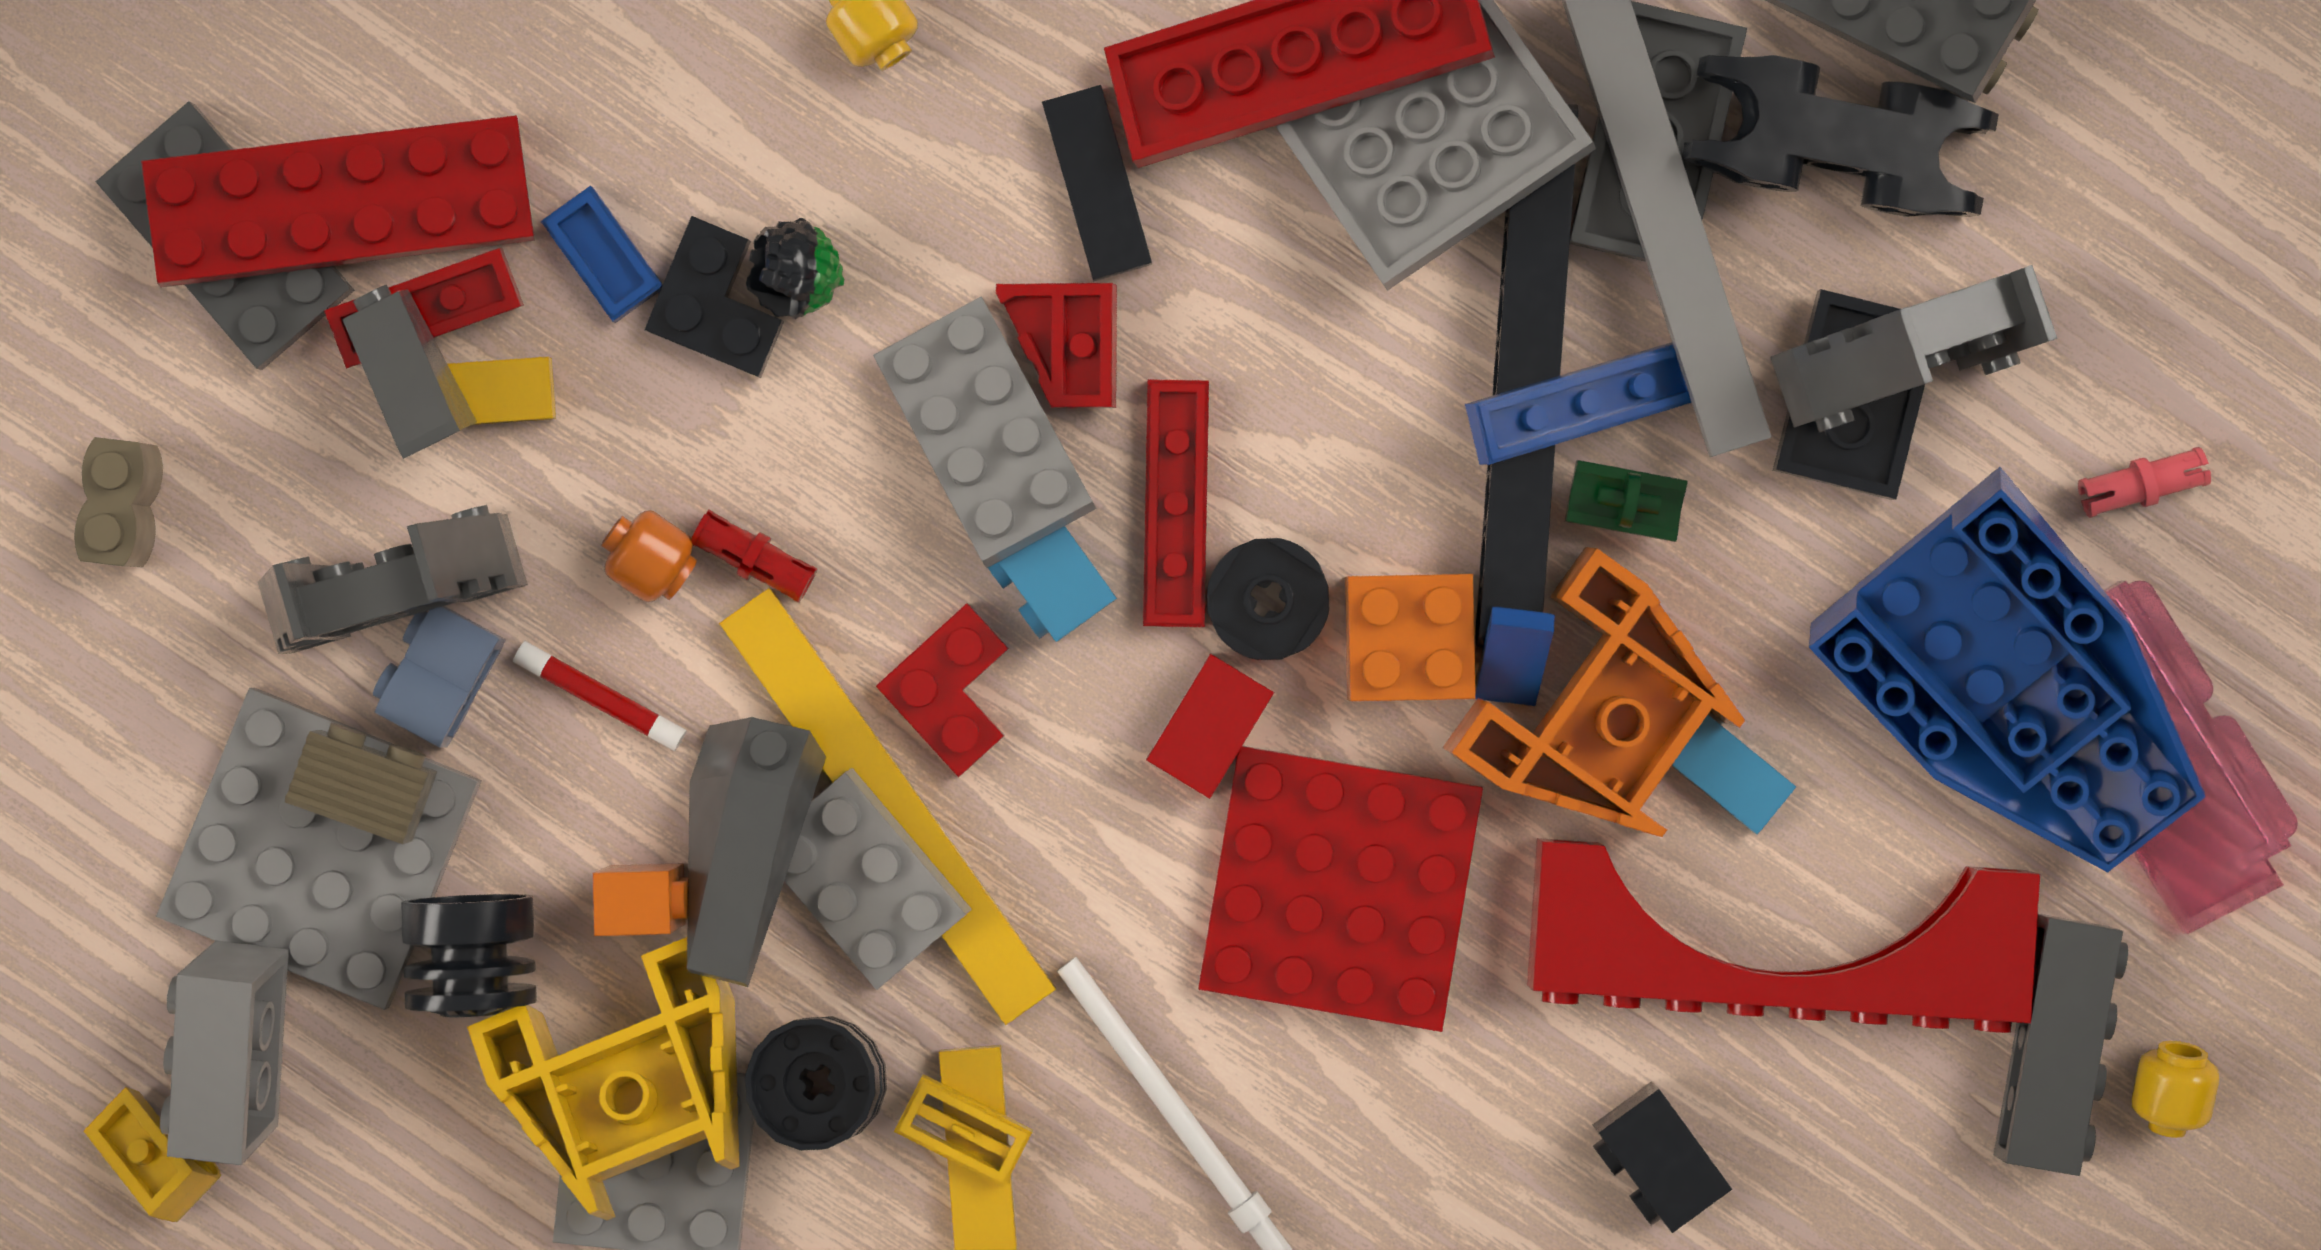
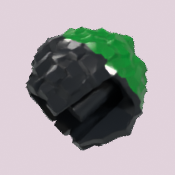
(794, 269)

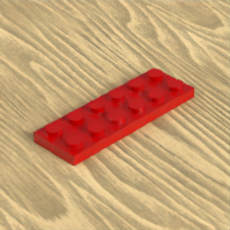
(1280, 64)
(337, 201)

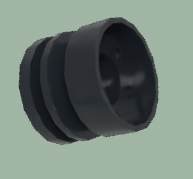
(469, 953)
(781, 1091)

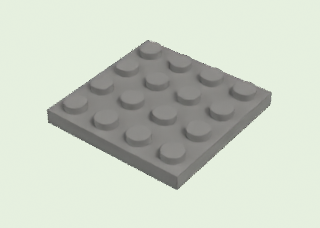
(1440, 154)
(301, 879)

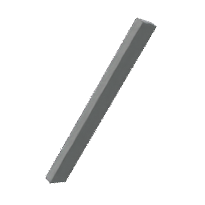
(1668, 223)

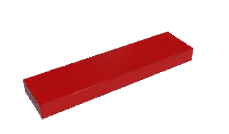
(1176, 503)

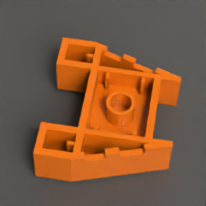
(1616, 717)

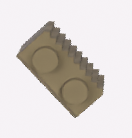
(361, 784)

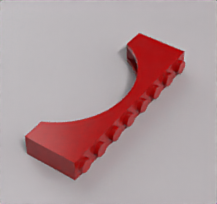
(1959, 963)

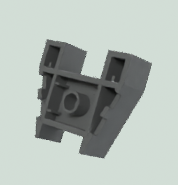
(1896, 350)
(448, 564)

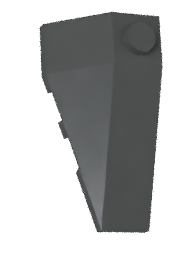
(743, 831)

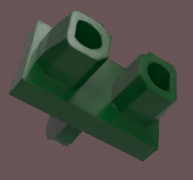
(1625, 501)

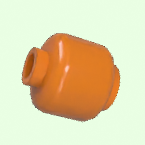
(648, 556)

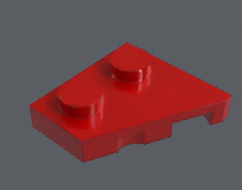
(1068, 338)

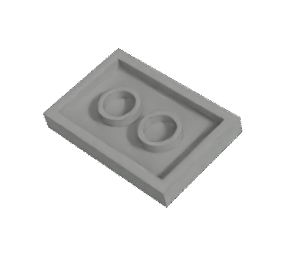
(869, 881)

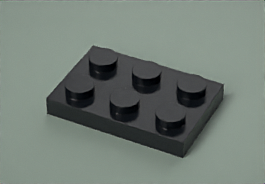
(1863, 453)

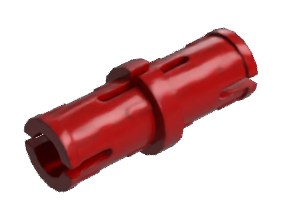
(753, 556)

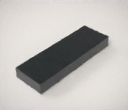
(1097, 183)

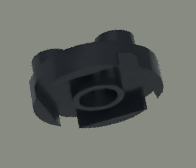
(1276, 633)

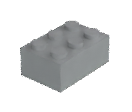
(225, 1052)

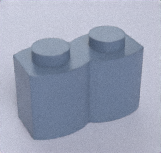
(438, 674)

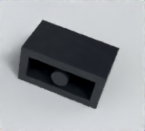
(1660, 1157)

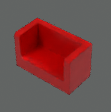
(1210, 726)

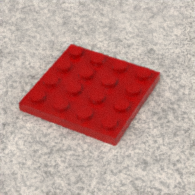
(1340, 888)

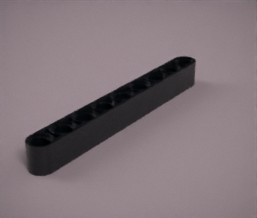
(1525, 353)

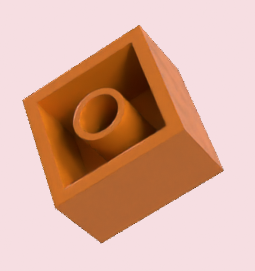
(1410, 637)

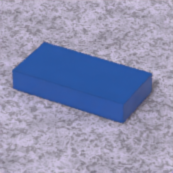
(602, 254)
(1514, 656)

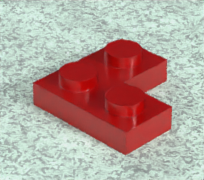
(932, 684)

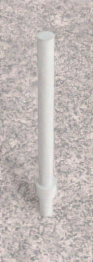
(1248, 1209)

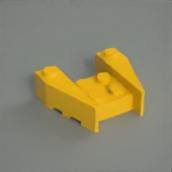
(628, 1091)

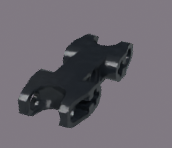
(1887, 145)

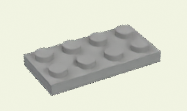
(984, 432)

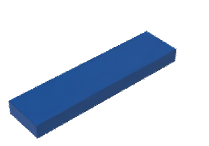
(1576, 404)

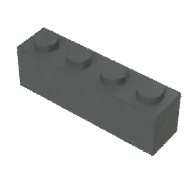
(2058, 1054)

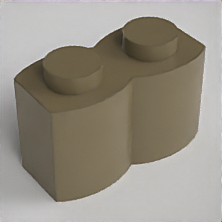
(117, 516)

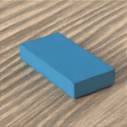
(1733, 775)

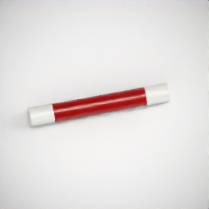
(599, 696)

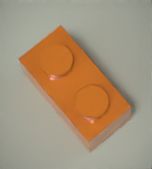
(640, 899)

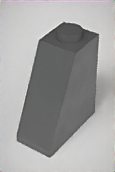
(406, 371)

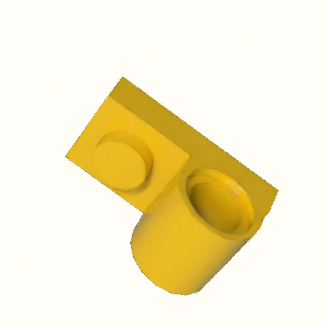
(136, 1149)

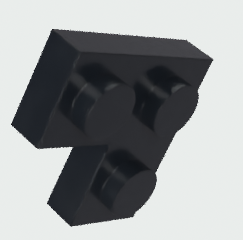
(696, 306)

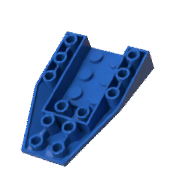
(2014, 678)

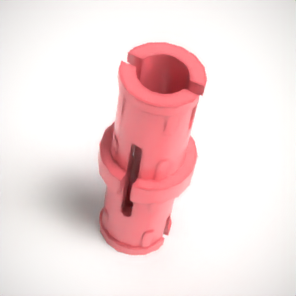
(2144, 482)

